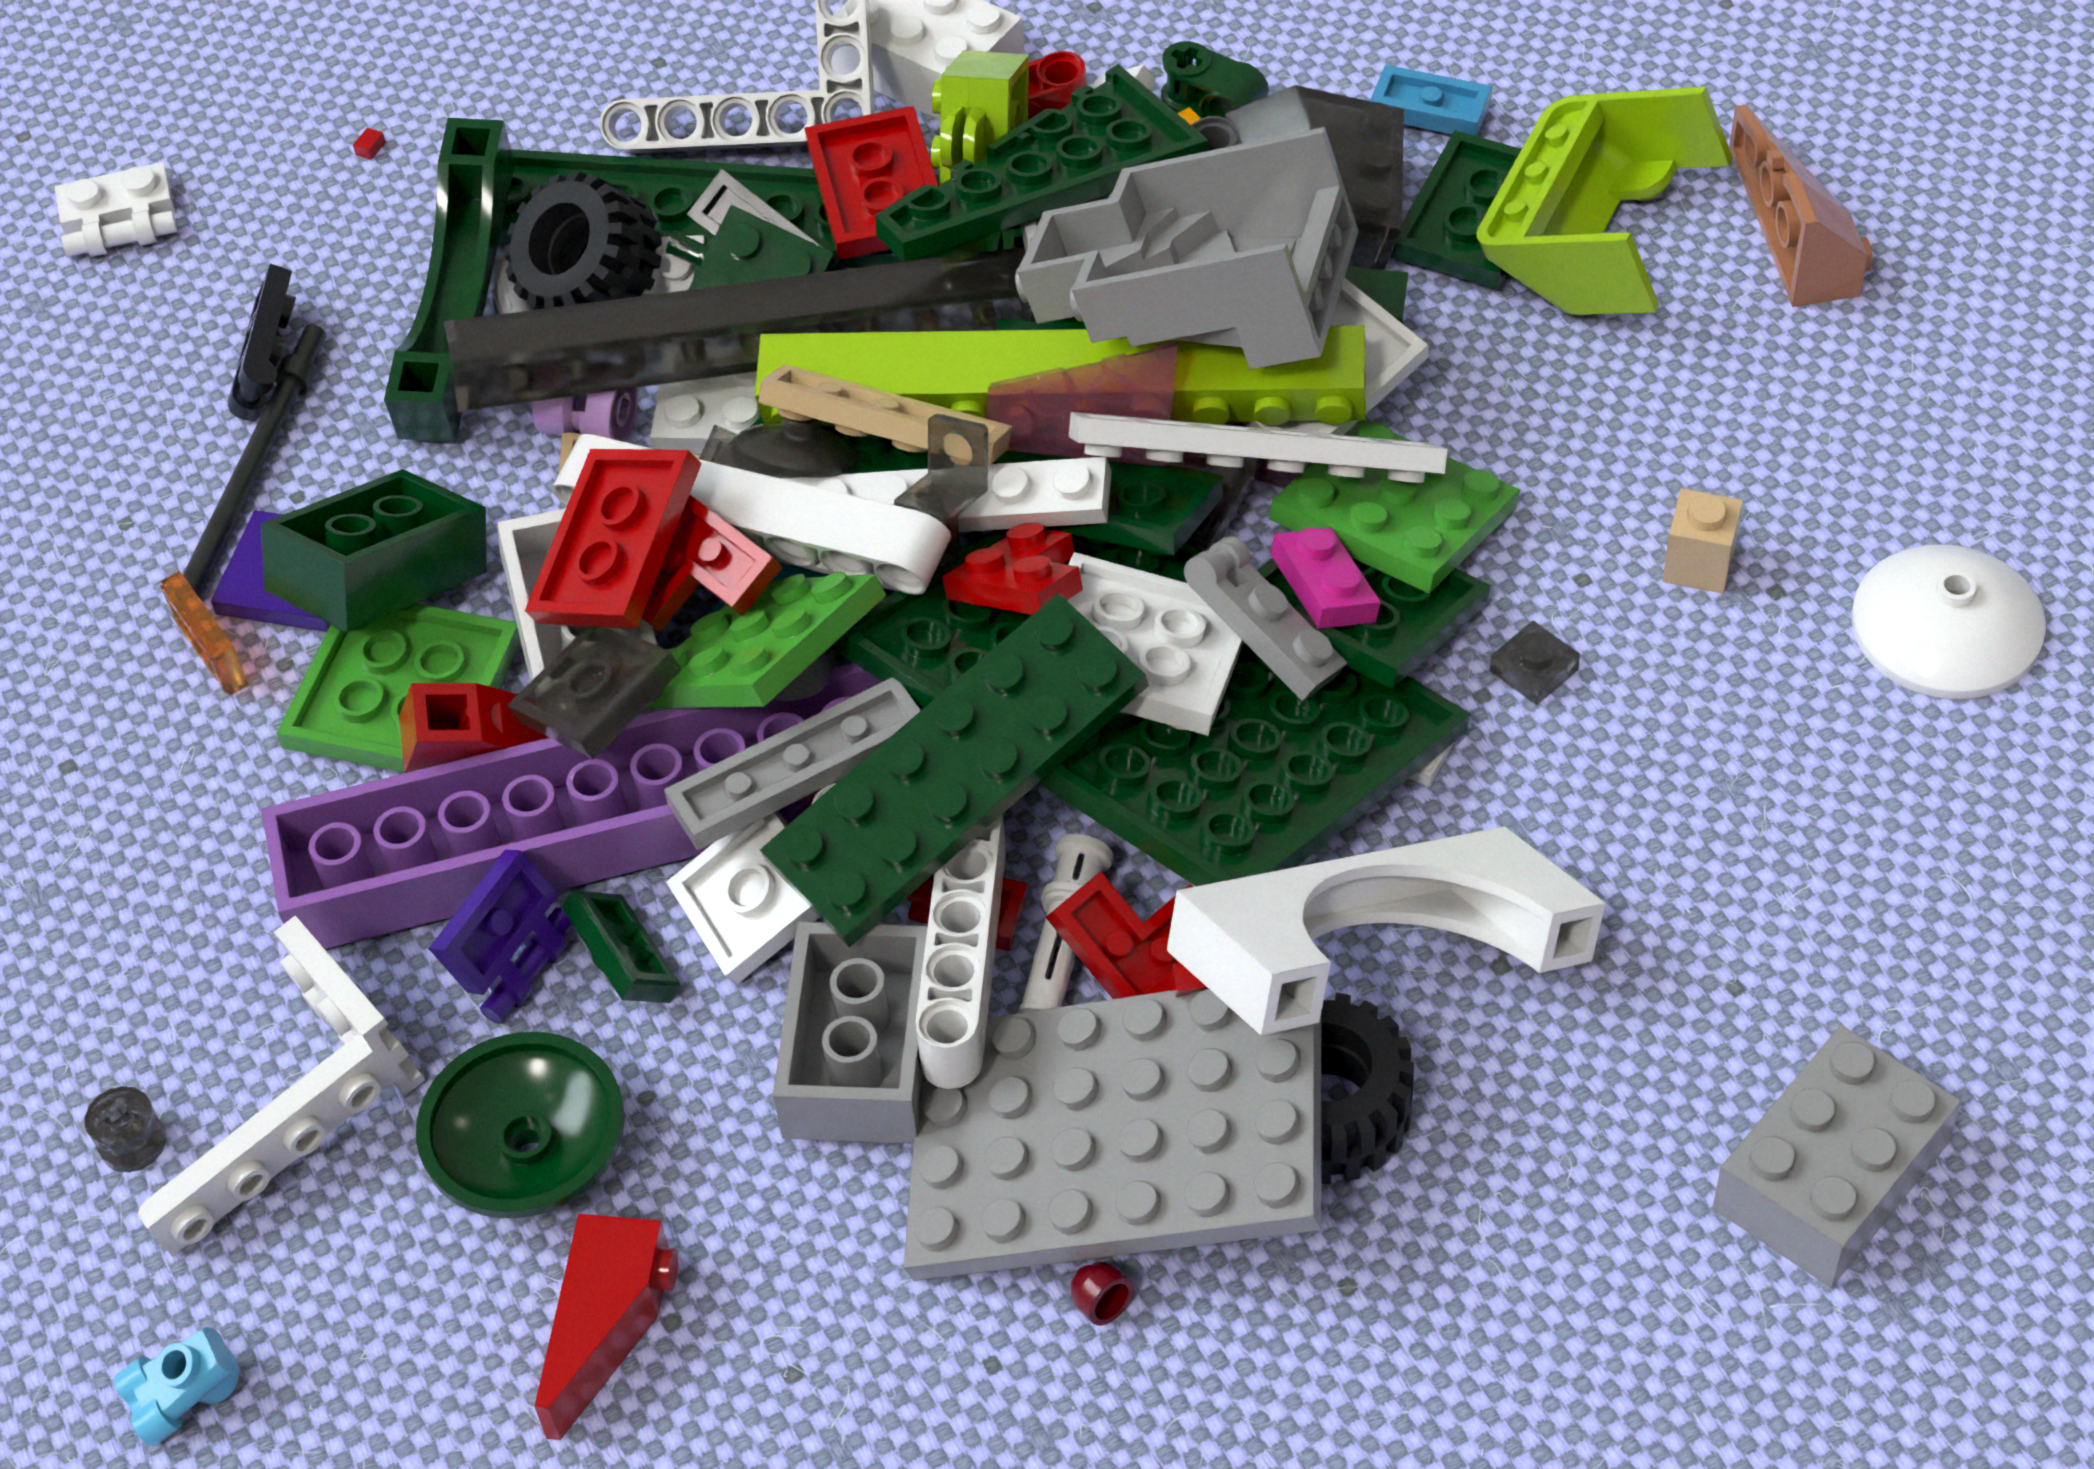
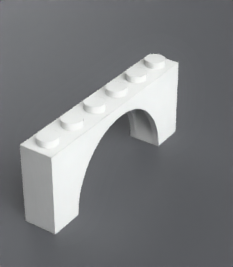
(1256, 931)

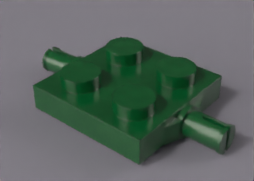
(749, 251)

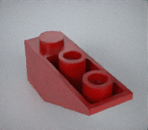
(456, 723)

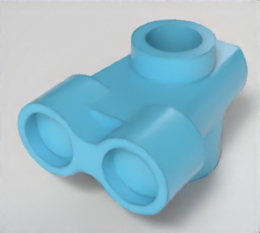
(175, 1381)

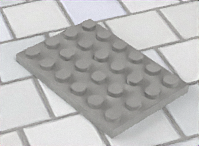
(1116, 1137)

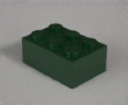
(374, 549)

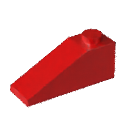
(602, 1311)

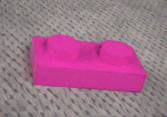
(1325, 578)

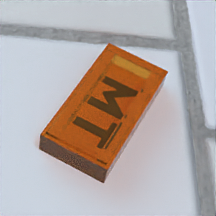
(203, 633)

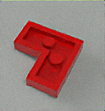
(708, 554)
(1017, 571)
(1114, 942)

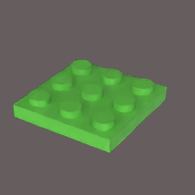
(1397, 525)
(756, 655)
(362, 677)

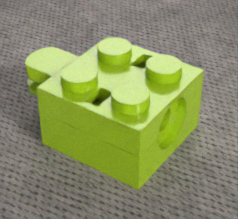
(977, 103)

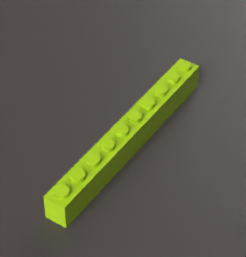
(959, 366)

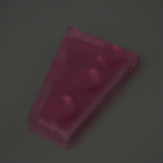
(1118, 385)

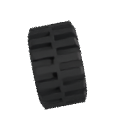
(557, 228)
(1379, 1062)

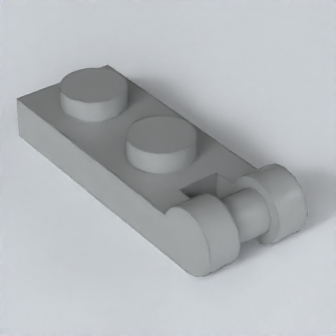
(1263, 617)

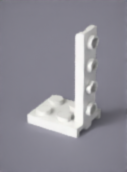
(301, 1115)

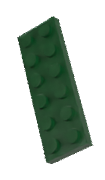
(954, 769)

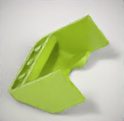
(1570, 179)

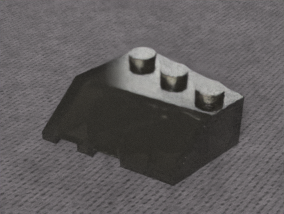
(1366, 148)

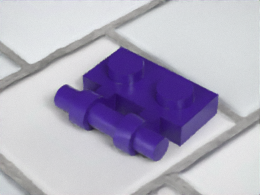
(493, 925)

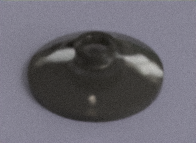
(796, 449)

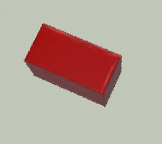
(369, 143)

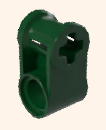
(1212, 85)

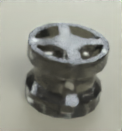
(140, 1138)

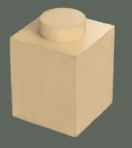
(1702, 540)

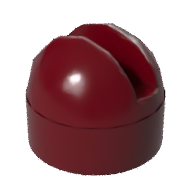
(1101, 1292)

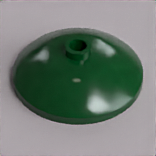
(514, 1095)

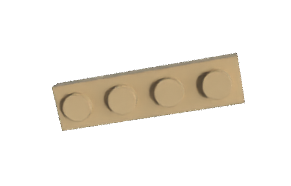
(868, 411)

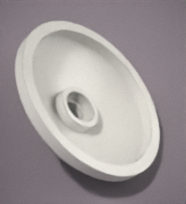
(1948, 621)

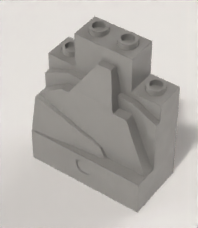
(1204, 251)

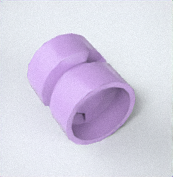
(599, 414)

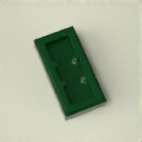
(621, 947)

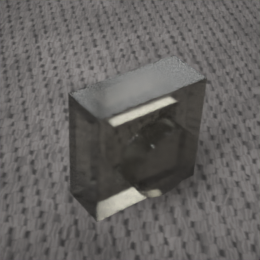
(1534, 662)

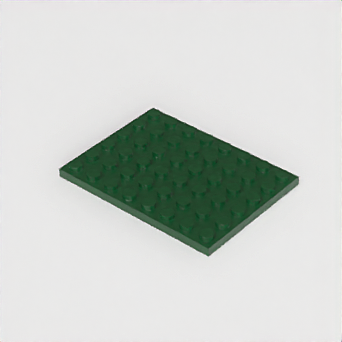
(1212, 807)

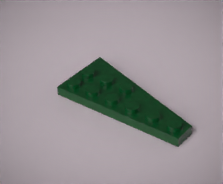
(1041, 167)

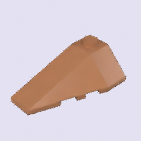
(1801, 221)

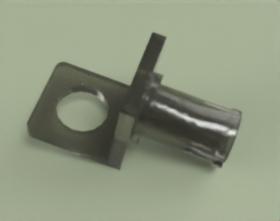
(950, 486)

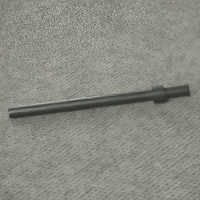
(292, 379)

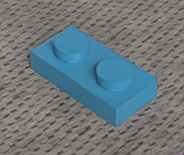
(1434, 100)

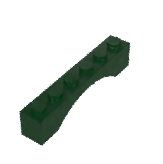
(470, 210)

